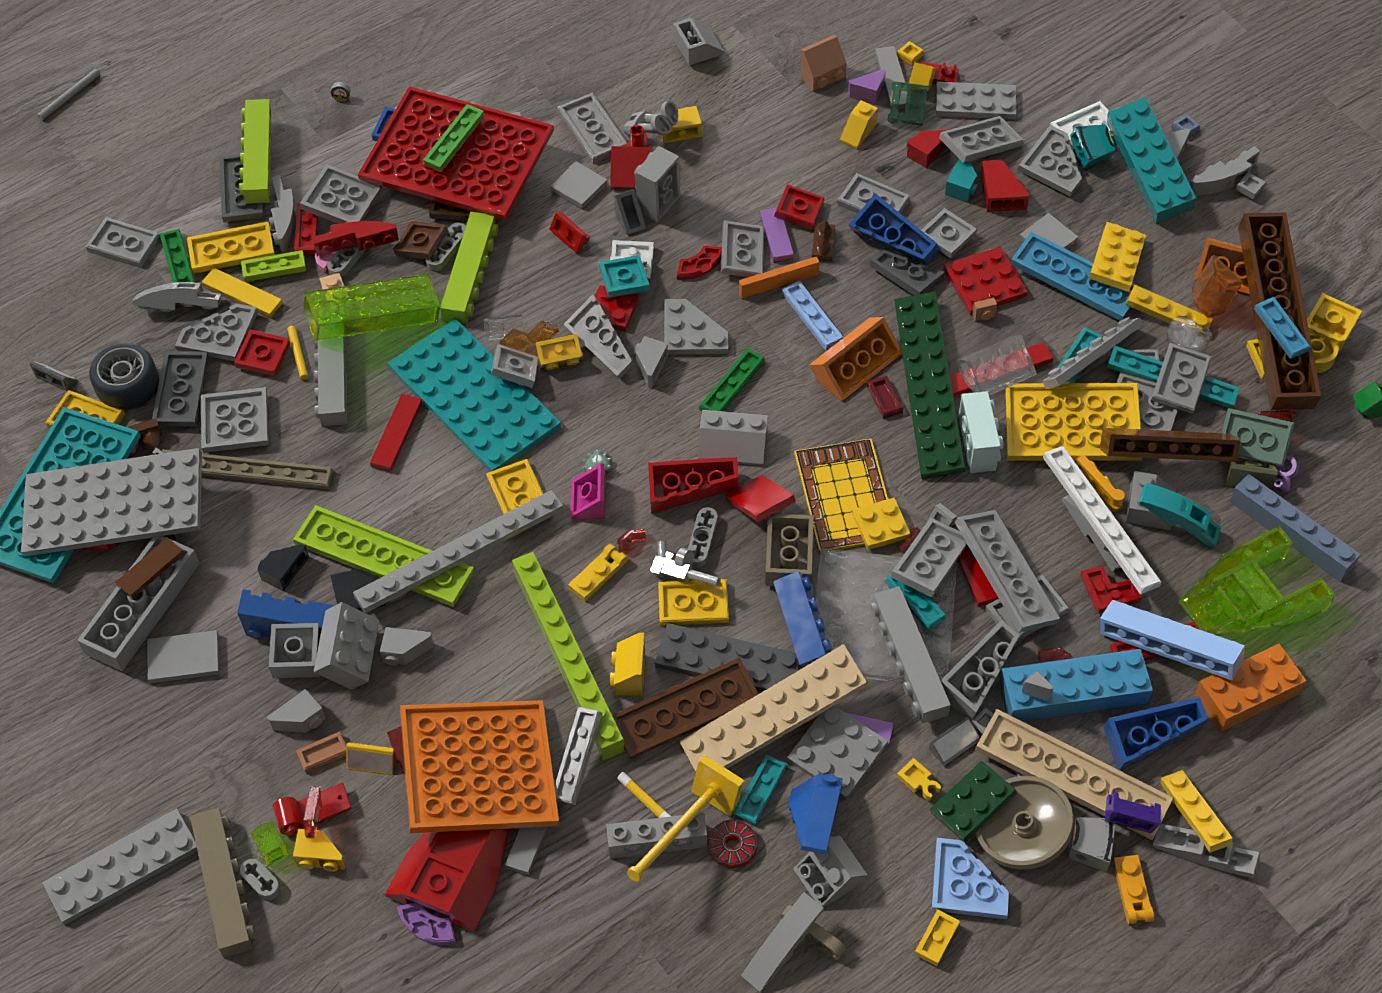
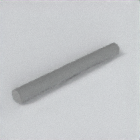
(68, 94)

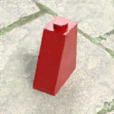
(1002, 188)

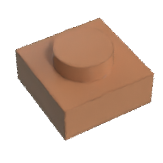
(984, 309)

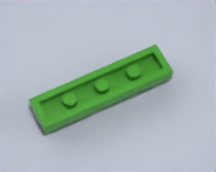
(454, 138)

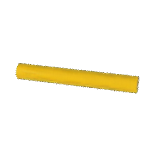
(297, 352)

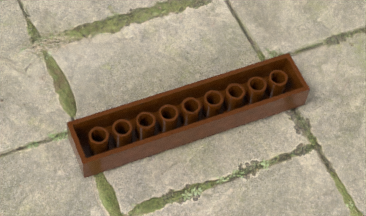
(1274, 273)

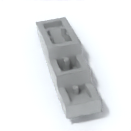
(1187, 845)
(782, 942)

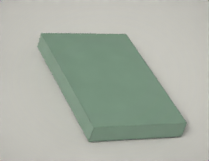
(1259, 436)

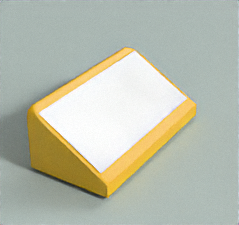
(370, 758)

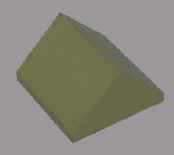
(1263, 472)

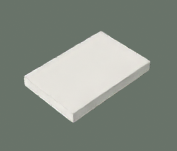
(1091, 115)

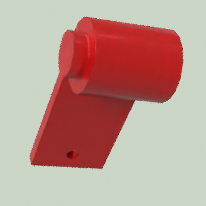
(291, 812)

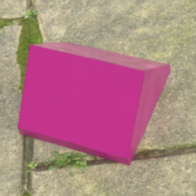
(589, 494)

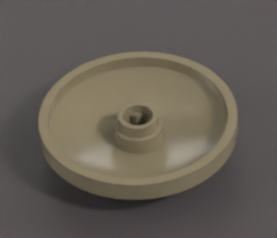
(1030, 826)

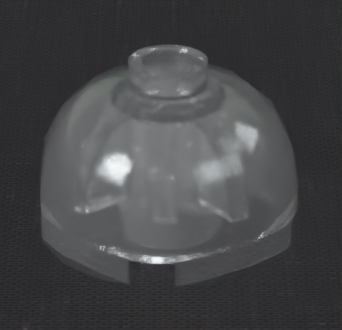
(1186, 334)

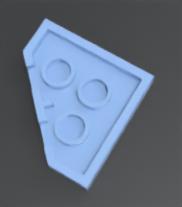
(965, 883)

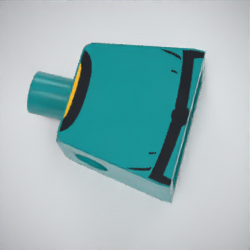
(1092, 144)

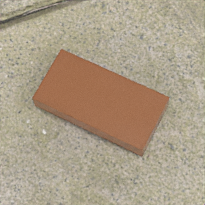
(322, 752)

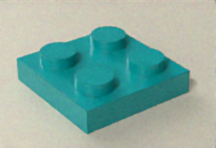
(624, 276)

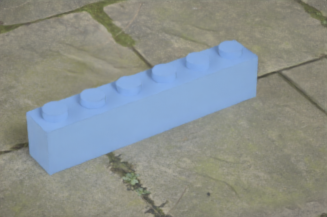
(1172, 639)

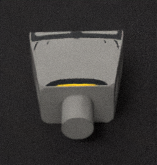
(1092, 842)

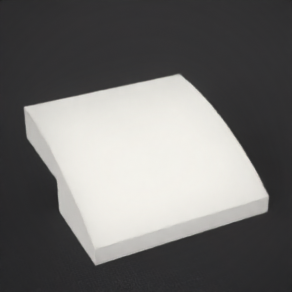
(624, 249)

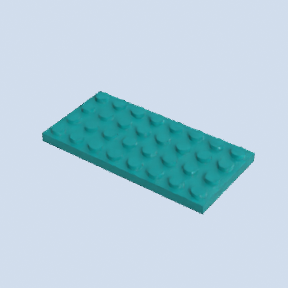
(485, 413)
(71, 442)

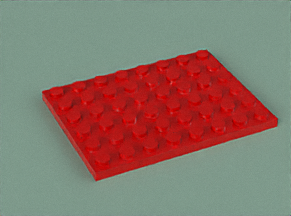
(483, 173)

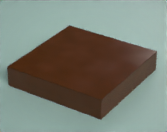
(420, 240)

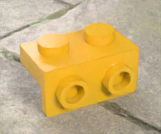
(559, 351)

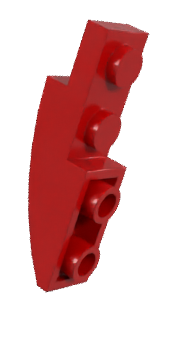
(356, 233)

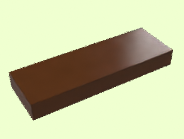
(149, 568)

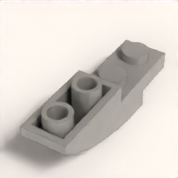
(1222, 176)
(283, 214)
(169, 295)
(1087, 529)

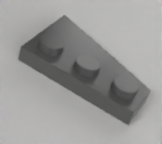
(911, 277)

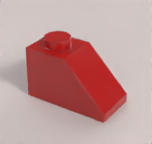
(925, 147)

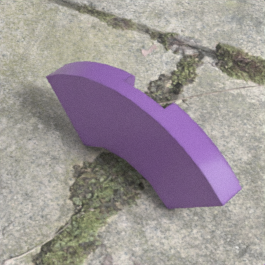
(426, 926)

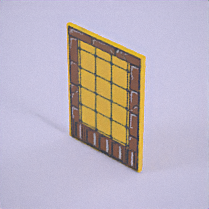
(835, 483)

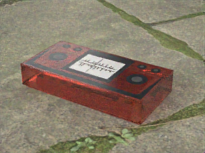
(312, 812)

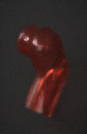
(629, 536)
(1053, 654)

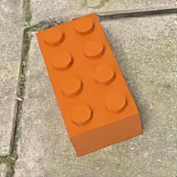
(1258, 686)

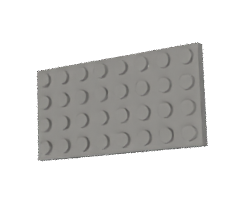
(112, 502)

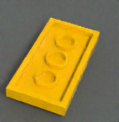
(230, 247)
(1117, 256)

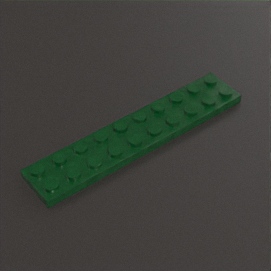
(929, 386)

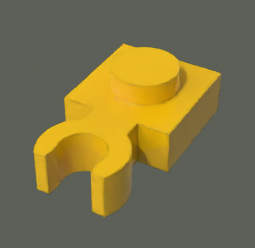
(917, 777)

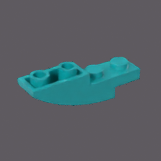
(1182, 511)

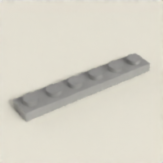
(1088, 355)

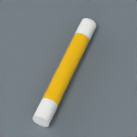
(642, 796)

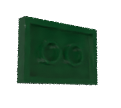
(973, 801)

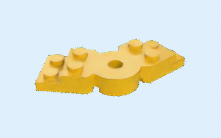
(1328, 330)

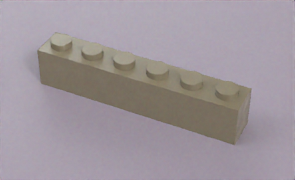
(221, 882)

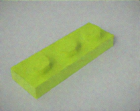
(273, 266)

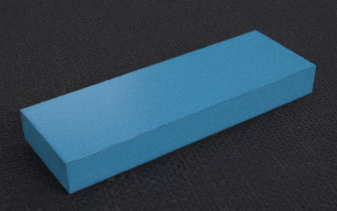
(1282, 327)

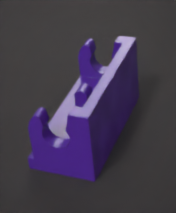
(1132, 814)

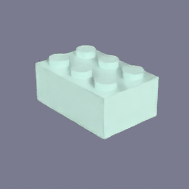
(979, 432)

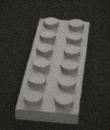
(1007, 571)
(120, 866)

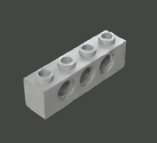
(641, 836)

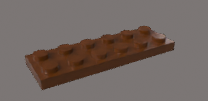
(684, 707)

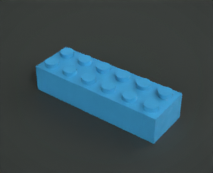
(1079, 685)

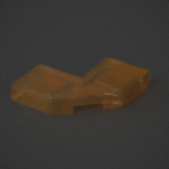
(519, 340)

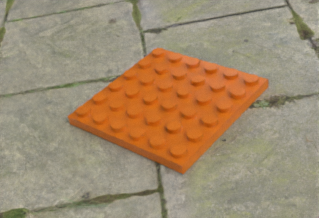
(477, 766)

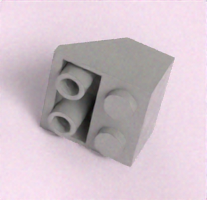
(696, 41)
(831, 874)

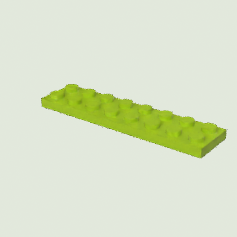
(376, 552)

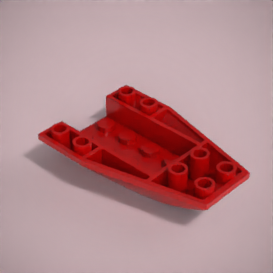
(452, 873)

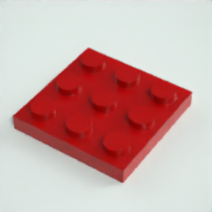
(985, 277)

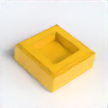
(910, 53)

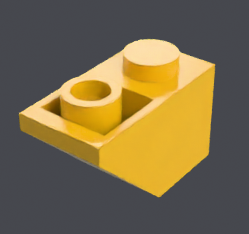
(317, 852)

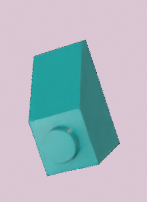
(962, 182)

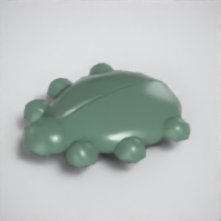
(595, 459)

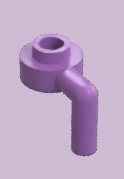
(1284, 484)

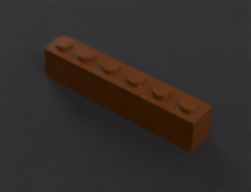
(1169, 444)

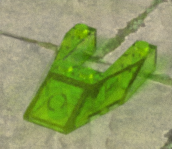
(1240, 596)

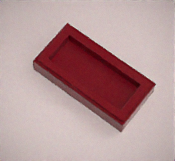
(884, 397)

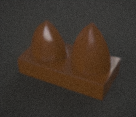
(823, 241)
(150, 434)

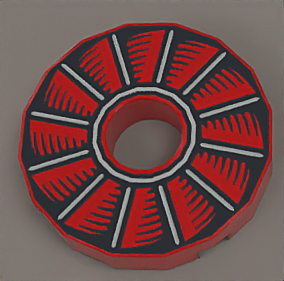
(732, 830)

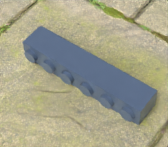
(1307, 535)

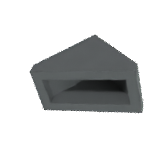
(629, 212)

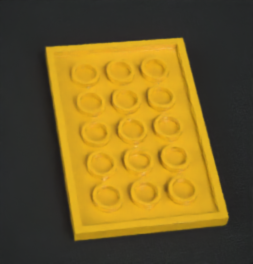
(1067, 417)

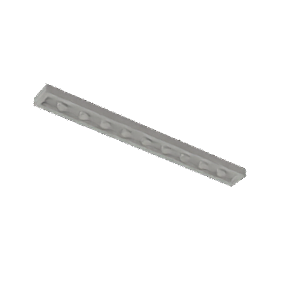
(457, 551)

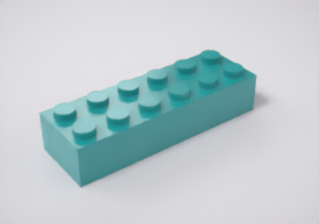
(1151, 160)

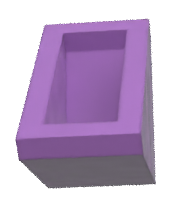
(867, 87)

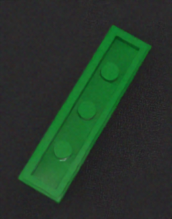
(177, 256)
(733, 381)

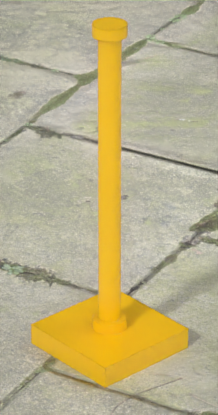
(713, 786)

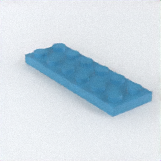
(1069, 274)

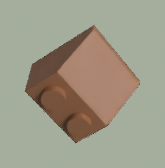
(823, 63)

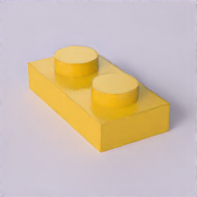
(937, 937)

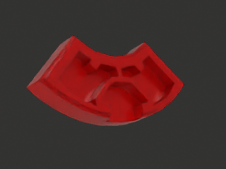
(699, 264)

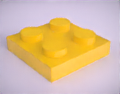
(881, 523)

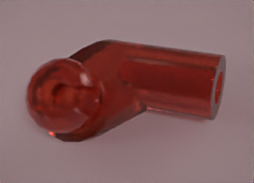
(913, 534)

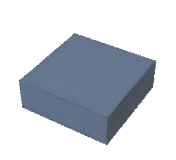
(1186, 122)

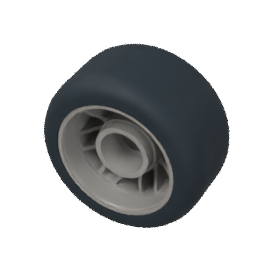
(124, 376)

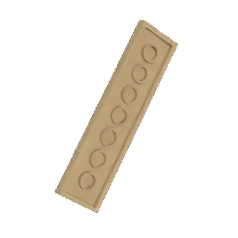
(776, 710)
(1068, 768)

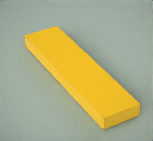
(242, 292)

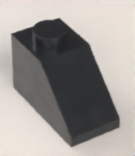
(282, 565)

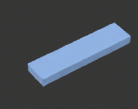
(812, 315)

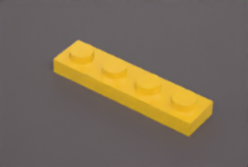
(1164, 308)
(1196, 811)

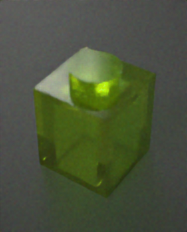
(269, 842)

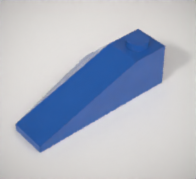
(814, 811)

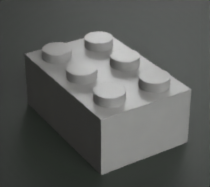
(657, 183)
(346, 646)

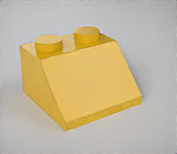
(629, 666)

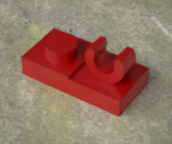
(944, 73)
(569, 232)

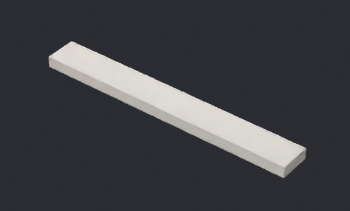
(1102, 520)

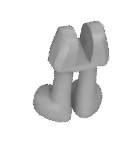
(655, 123)

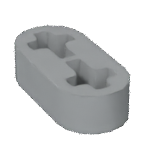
(263, 876)

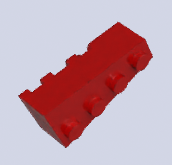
(690, 480)

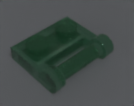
(914, 103)

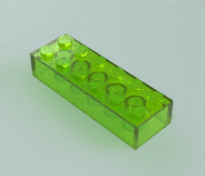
(371, 307)

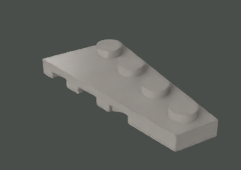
(600, 336)

